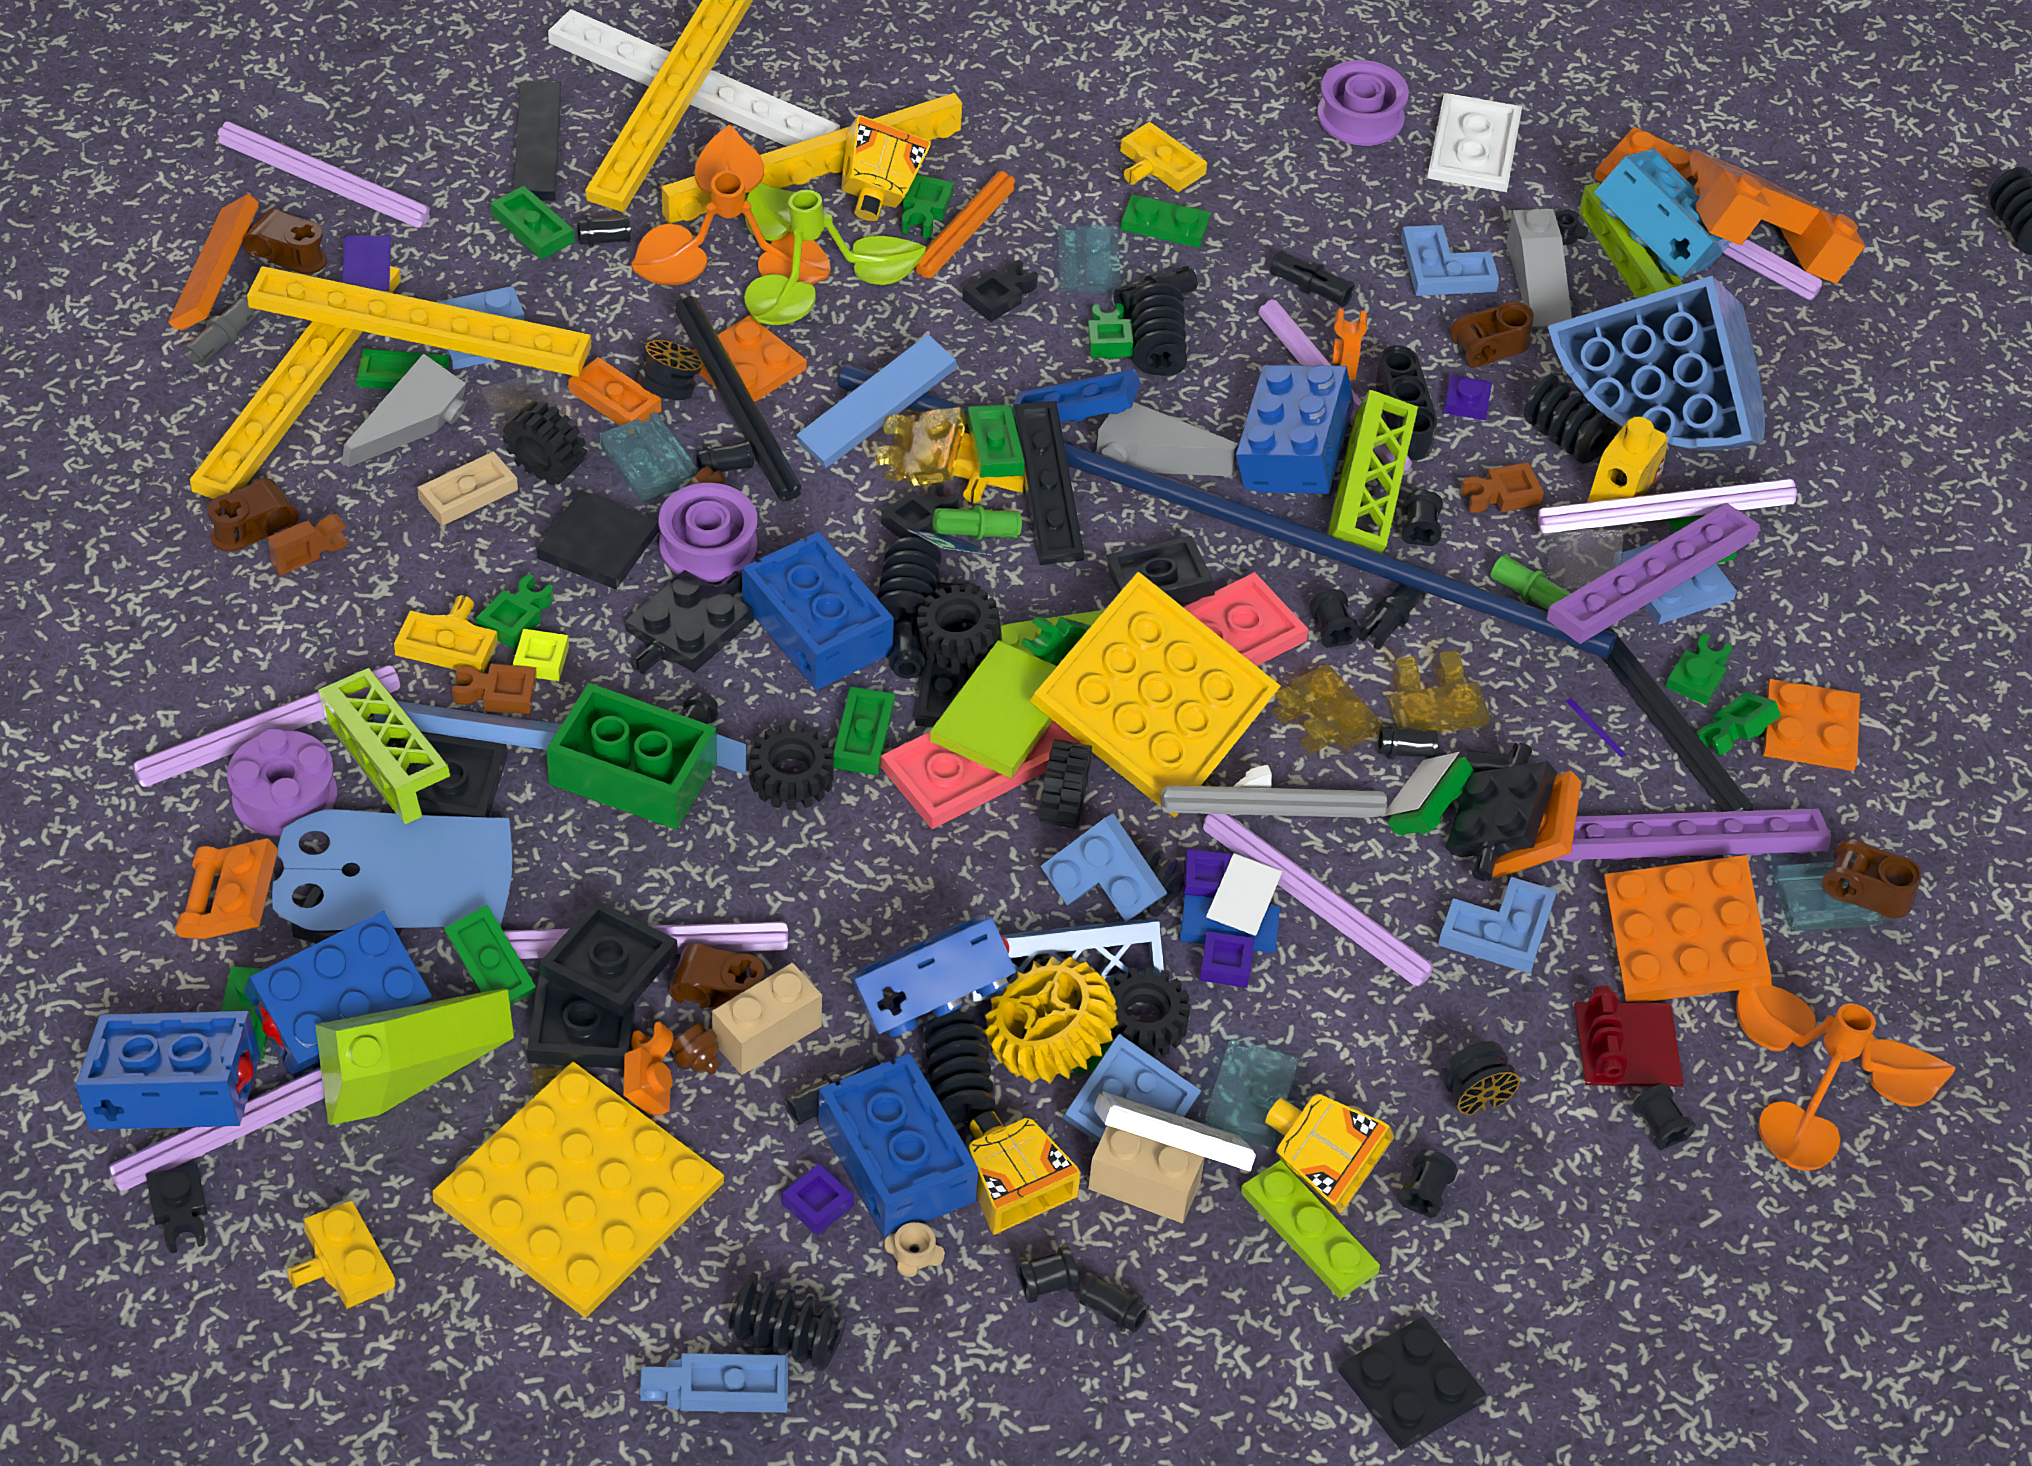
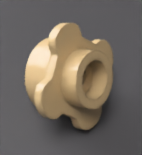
(918, 1236)

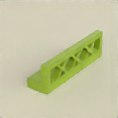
(1630, 258)
(1355, 473)
(368, 741)

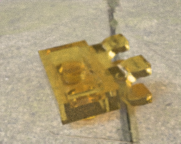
(932, 443)
(1335, 707)
(1441, 708)

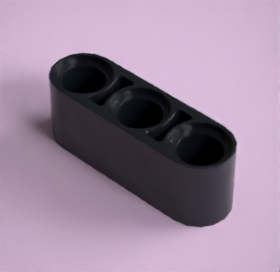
(1402, 378)

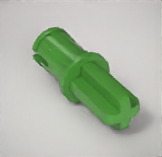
(977, 522)
(1526, 582)

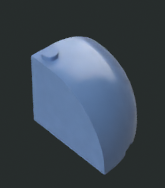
(1673, 360)

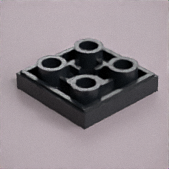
(598, 539)

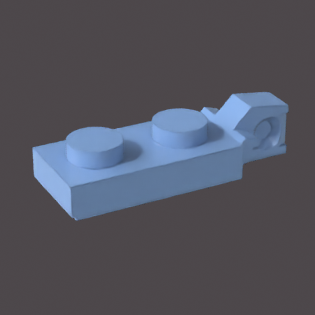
(719, 1383)

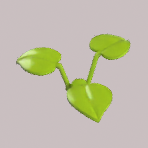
(782, 300)

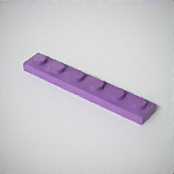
(1652, 573)
(1699, 834)

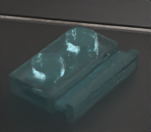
(1089, 259)
(647, 456)
(1808, 904)
(1248, 1089)

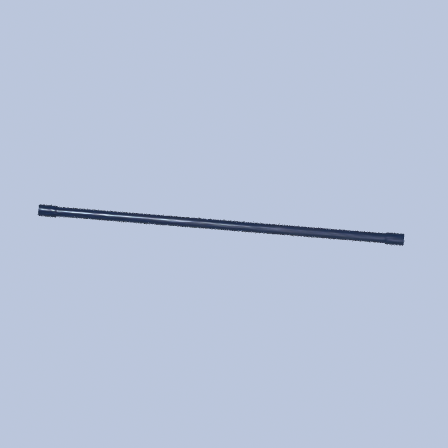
(1289, 532)

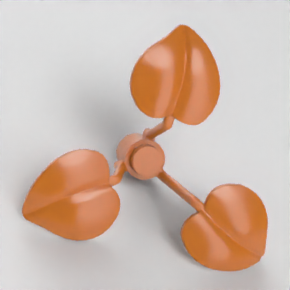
(726, 171)
(1898, 1070)

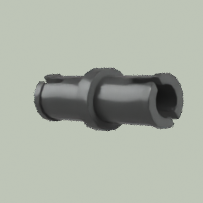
(220, 332)

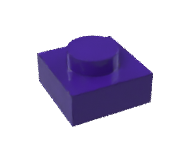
(1468, 397)
(1204, 872)
(1227, 959)
(817, 1199)

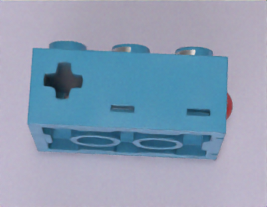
(1660, 212)

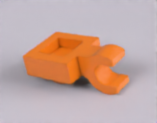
(1347, 350)
(645, 1075)

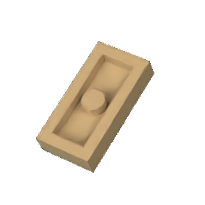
(467, 488)

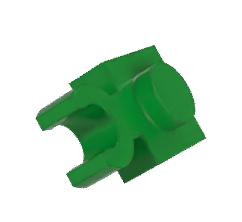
(926, 202)
(1110, 334)
(513, 613)
(1055, 640)
(1700, 673)
(1741, 718)

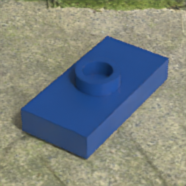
(1195, 924)

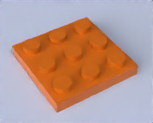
(1687, 930)

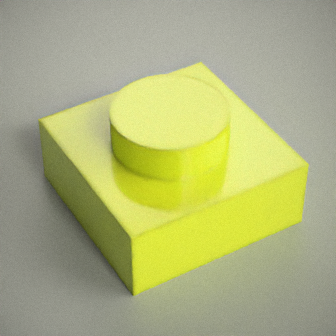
(543, 651)

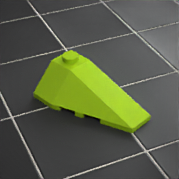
(396, 1053)

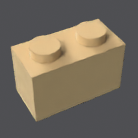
(767, 1018)
(1146, 1173)

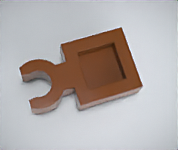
(1508, 486)
(303, 543)
(502, 689)

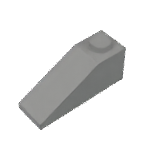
(1539, 265)
(411, 411)
(1164, 444)

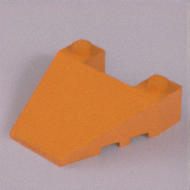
(1736, 201)

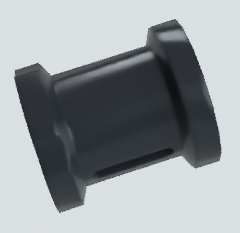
(1422, 518)
(1332, 613)
(1663, 1116)
(1430, 1177)
(1047, 1274)

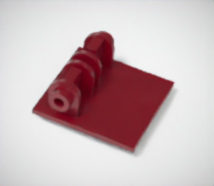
(1627, 1042)

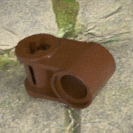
(287, 242)
(1495, 333)
(253, 512)
(1876, 879)
(713, 975)

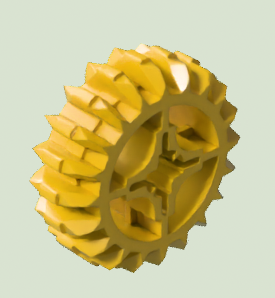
(1056, 1032)

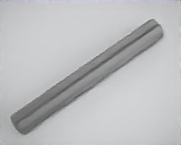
(1273, 801)

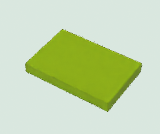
(993, 714)

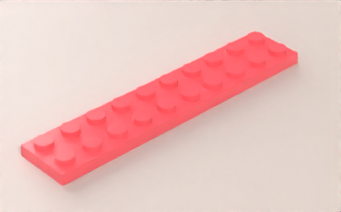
(948, 785)

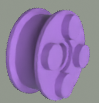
(1362, 102)
(708, 531)
(280, 780)

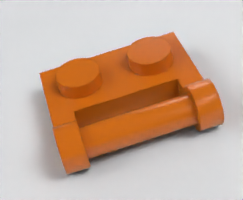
(239, 892)

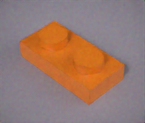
(613, 393)

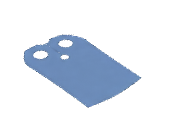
(412, 871)

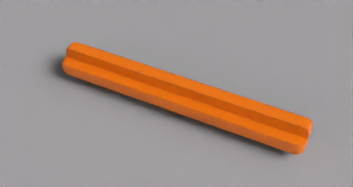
(965, 224)

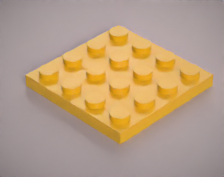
(1154, 691)
(578, 1189)

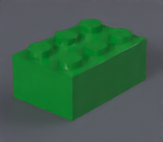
(632, 756)

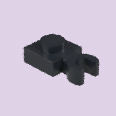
(997, 293)
(916, 511)
(176, 1200)

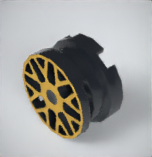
(668, 371)
(1480, 1075)

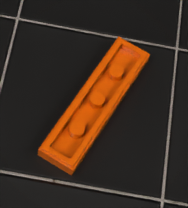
(214, 263)

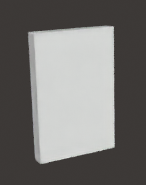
(1475, 142)
(1174, 1130)

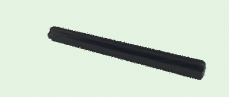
(738, 398)
(1675, 729)

